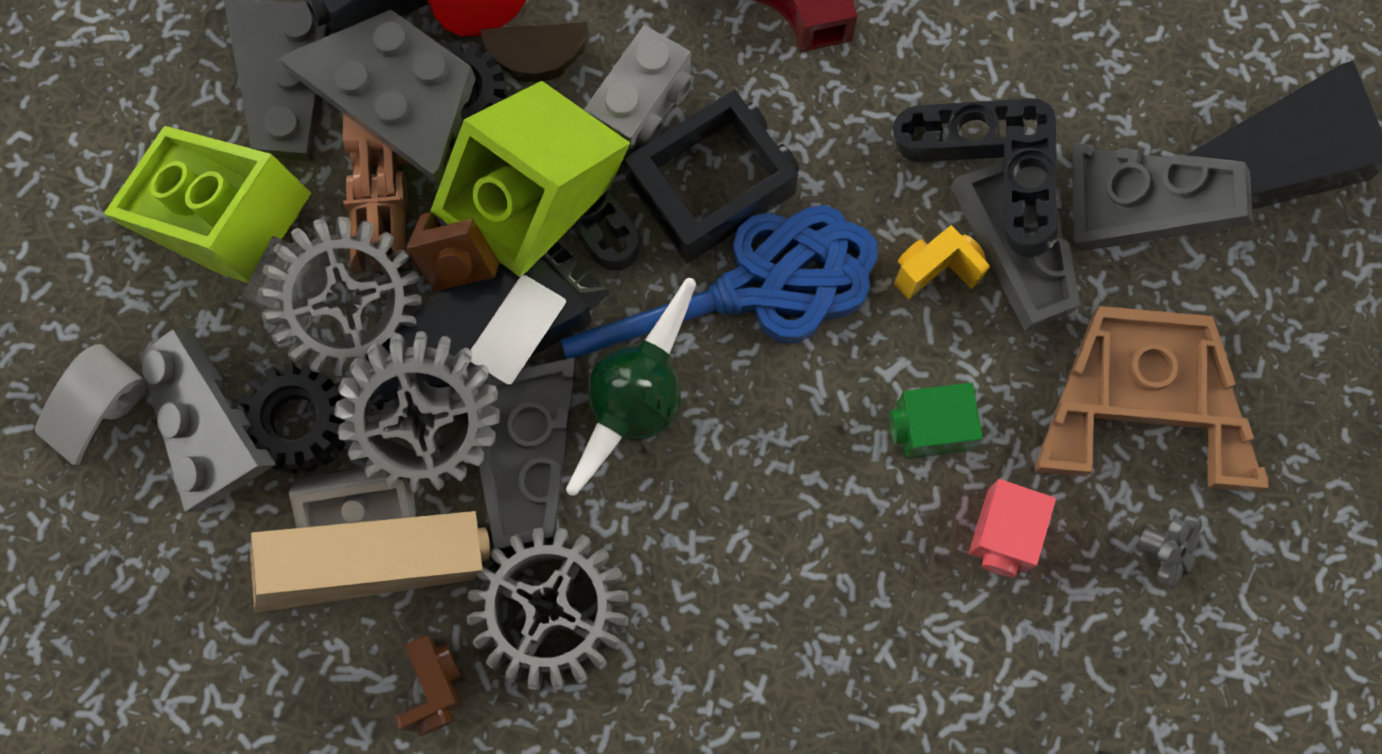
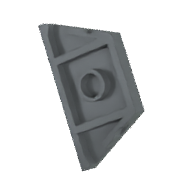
(391, 85)

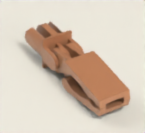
(372, 195)

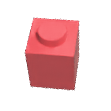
(1011, 528)

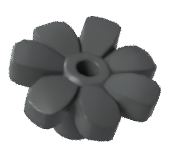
(1173, 548)

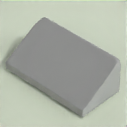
(349, 498)

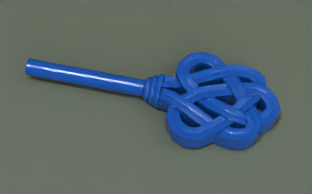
(781, 282)

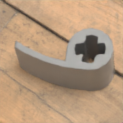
(90, 390)

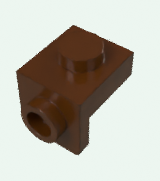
(451, 252)
(436, 672)

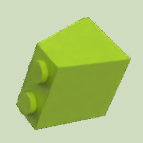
(528, 172)

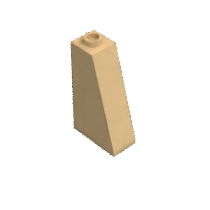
(364, 559)

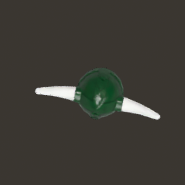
(634, 390)

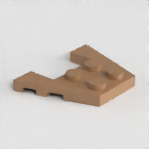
(1152, 372)

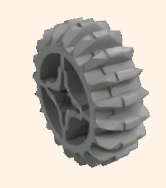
(312, 303)
(372, 429)
(535, 634)

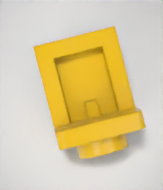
(926, 261)

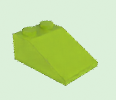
(209, 201)

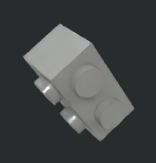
(643, 88)

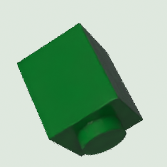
(936, 421)

